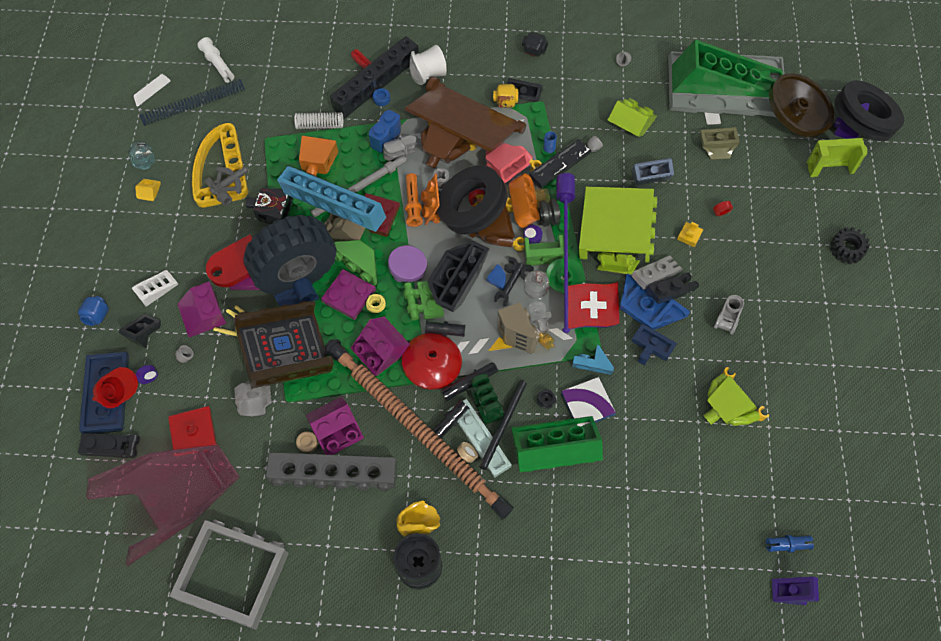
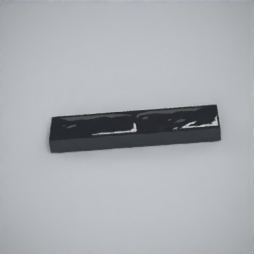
(559, 163)

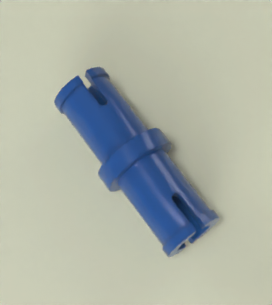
(789, 543)

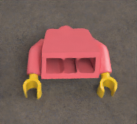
(510, 161)

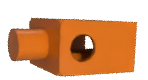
(317, 155)

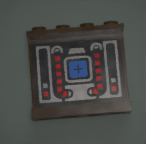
(281, 344)

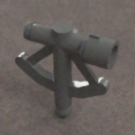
(220, 188)

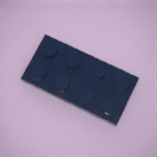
(94, 416)

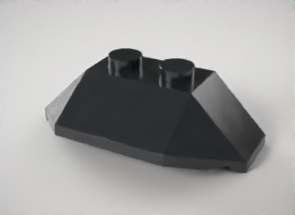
(457, 274)

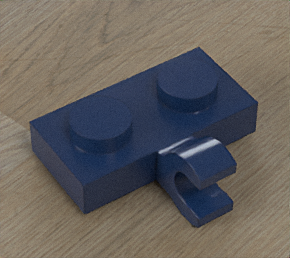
(652, 343)

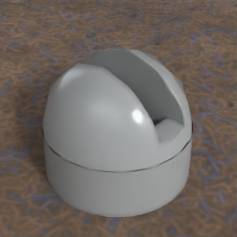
(621, 58)
(594, 144)
(182, 352)

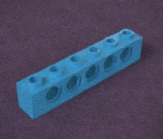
(332, 198)

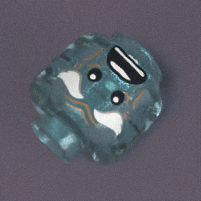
(141, 155)

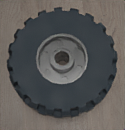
(288, 252)

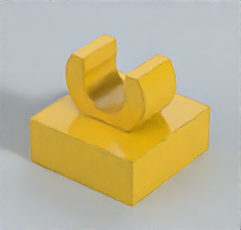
(690, 234)

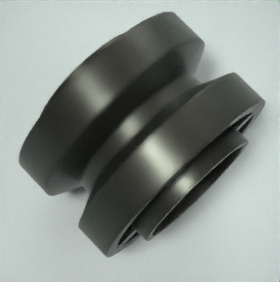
(549, 212)

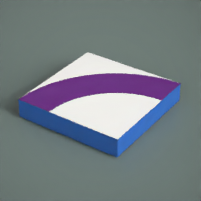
(588, 400)

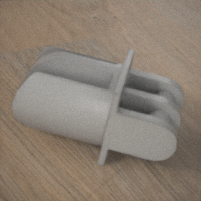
(399, 147)

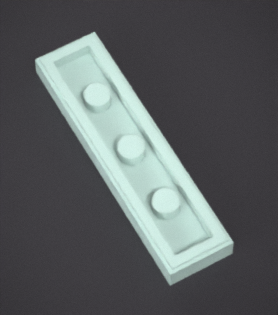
(480, 440)

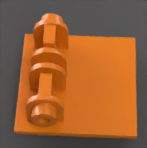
(430, 201)

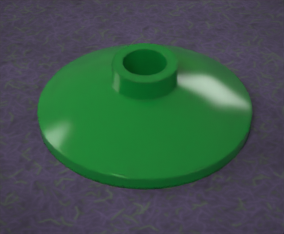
(556, 271)

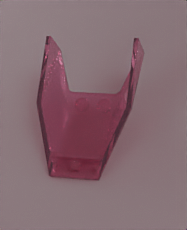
(171, 487)

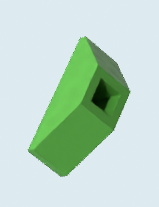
(358, 258)

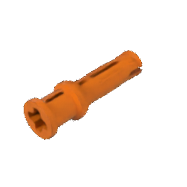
(411, 186)

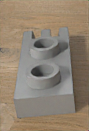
(656, 272)

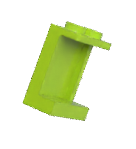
(836, 153)

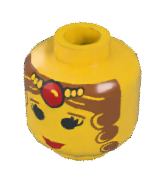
(506, 95)

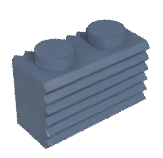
(652, 171)

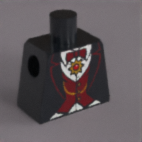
(270, 205)

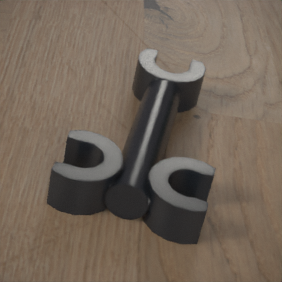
(517, 270)

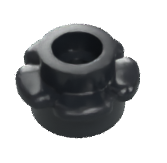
(546, 394)

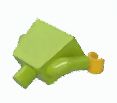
(731, 402)

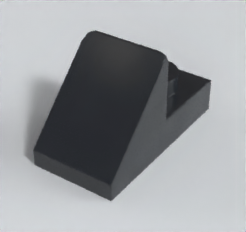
(139, 329)

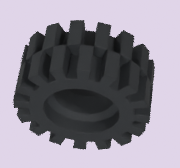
(851, 236)

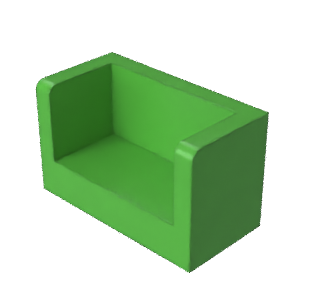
(543, 252)

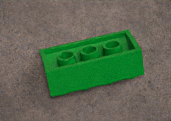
(557, 444)

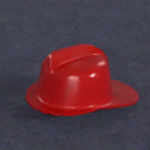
(115, 387)

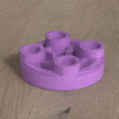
(407, 264)

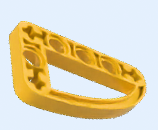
(218, 132)

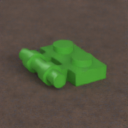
(427, 307)

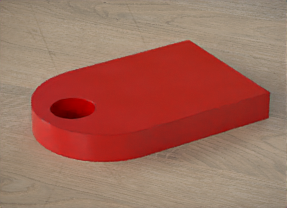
(231, 264)

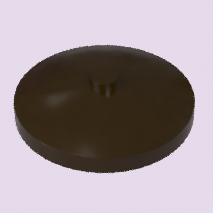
(801, 105)

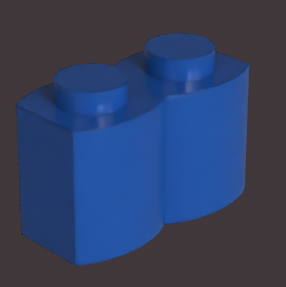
(385, 130)

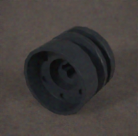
(418, 549)

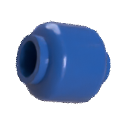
(93, 310)

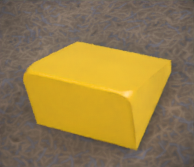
(147, 189)

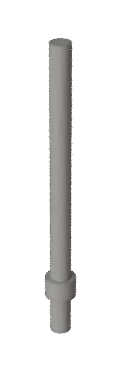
(389, 167)

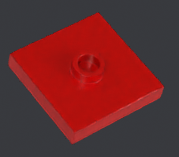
(192, 429)

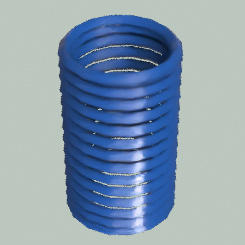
(550, 142)

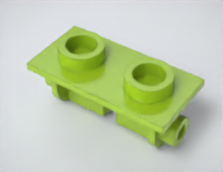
(620, 264)

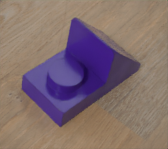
(795, 590)

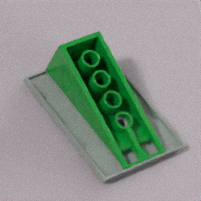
(721, 81)

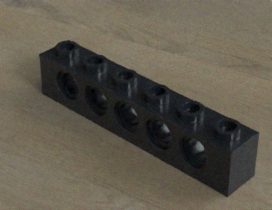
(373, 77)

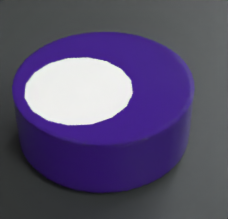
(534, 234)
(146, 374)

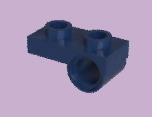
(301, 291)

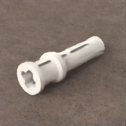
(213, 54)

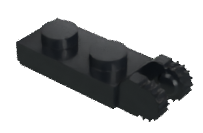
(672, 288)

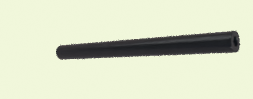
(502, 425)

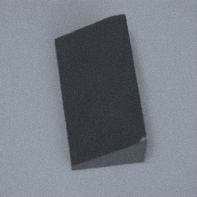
(527, 90)

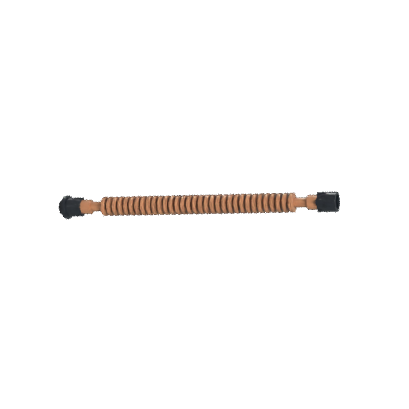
(418, 428)

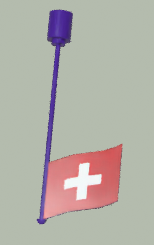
(584, 303)

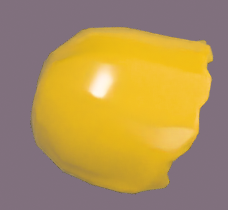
(418, 519)

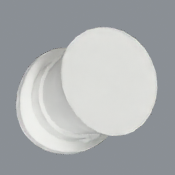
(427, 64)

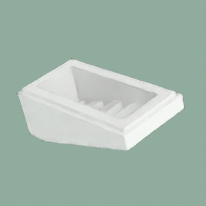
(151, 296)

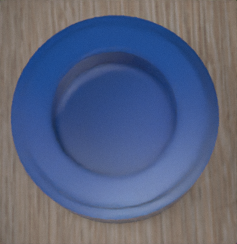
(381, 97)

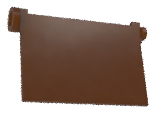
(464, 116)

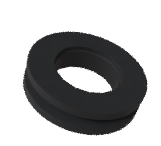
(849, 108)
(485, 212)

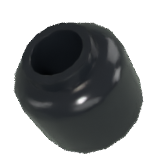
(535, 44)

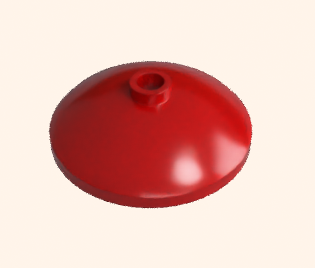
(429, 371)

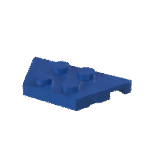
(644, 308)

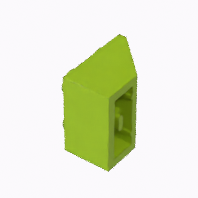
(632, 117)

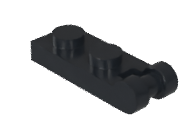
(108, 445)

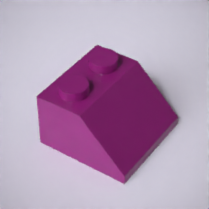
(201, 310)

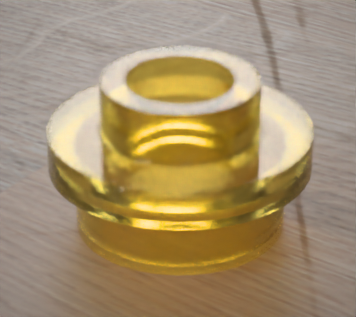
(546, 340)

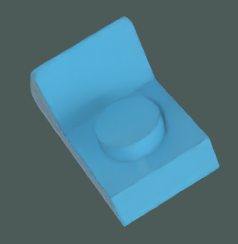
(598, 364)

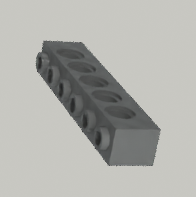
(280, 462)

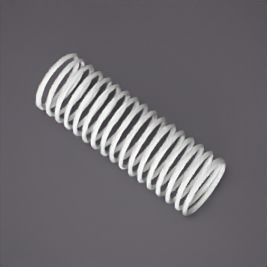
(314, 119)

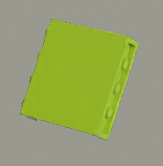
(618, 221)

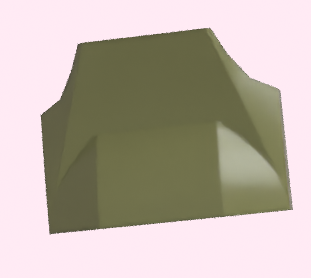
(719, 142)

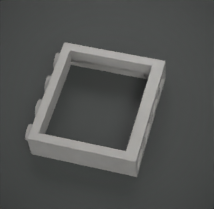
(251, 621)

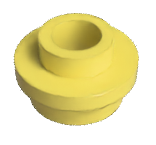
(375, 298)

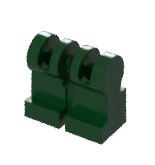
(484, 395)

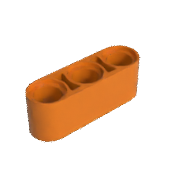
(524, 200)

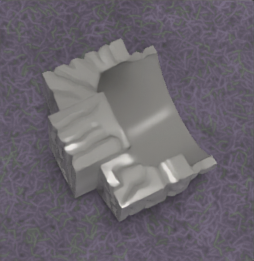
(252, 401)

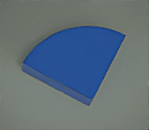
(497, 277)

